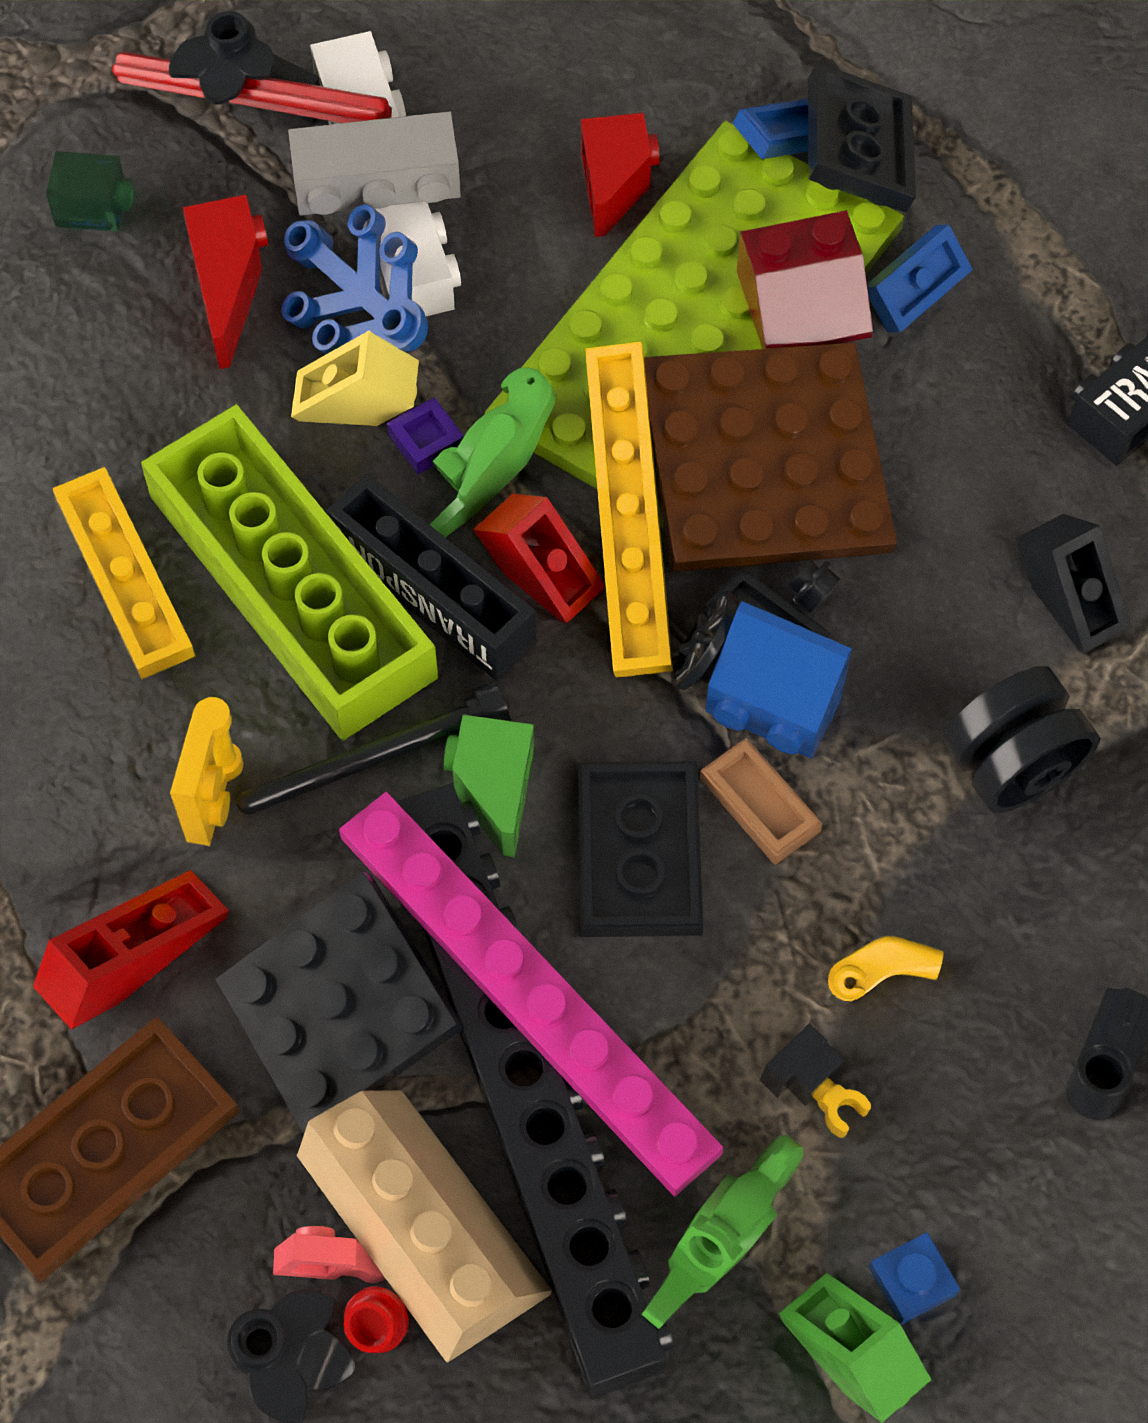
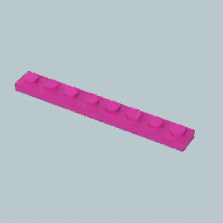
(532, 994)

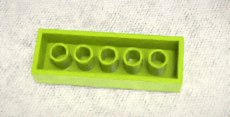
(291, 572)

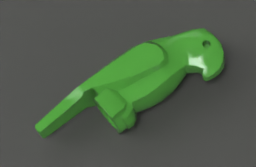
(495, 447)
(725, 1228)

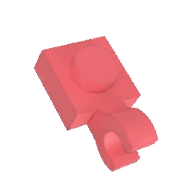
(321, 1255)

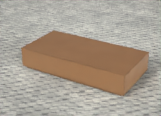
(760, 801)

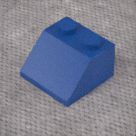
(777, 681)

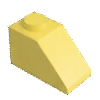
(357, 384)

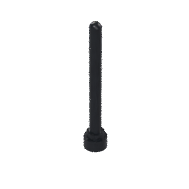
(485, 702)

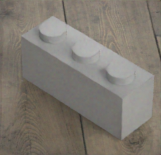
(375, 163)

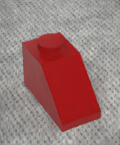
(616, 165)
(540, 554)

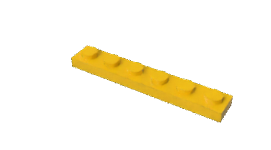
(628, 510)

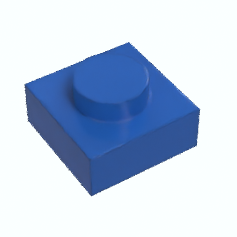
(914, 1278)

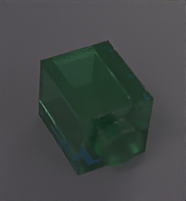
(88, 191)

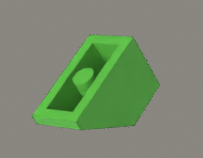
(493, 771)
(856, 1346)

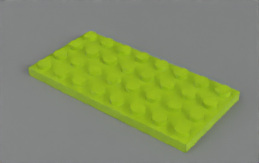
(679, 278)

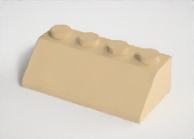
(420, 1219)

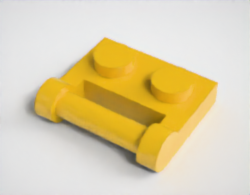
(204, 770)

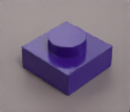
(424, 434)

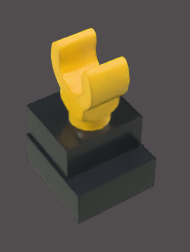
(807, 1071)

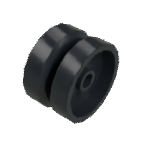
(1020, 739)

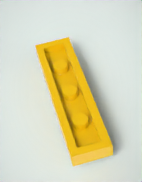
(123, 573)

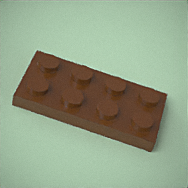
(105, 1146)

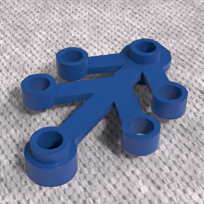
(396, 319)

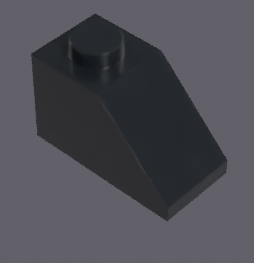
(1075, 579)

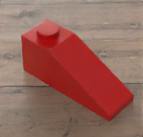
(228, 266)
(125, 948)

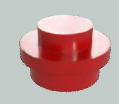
(375, 1320)

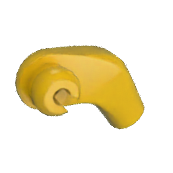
(879, 960)

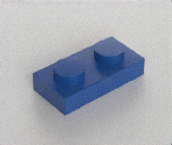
(918, 278)

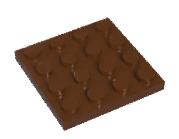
(766, 457)

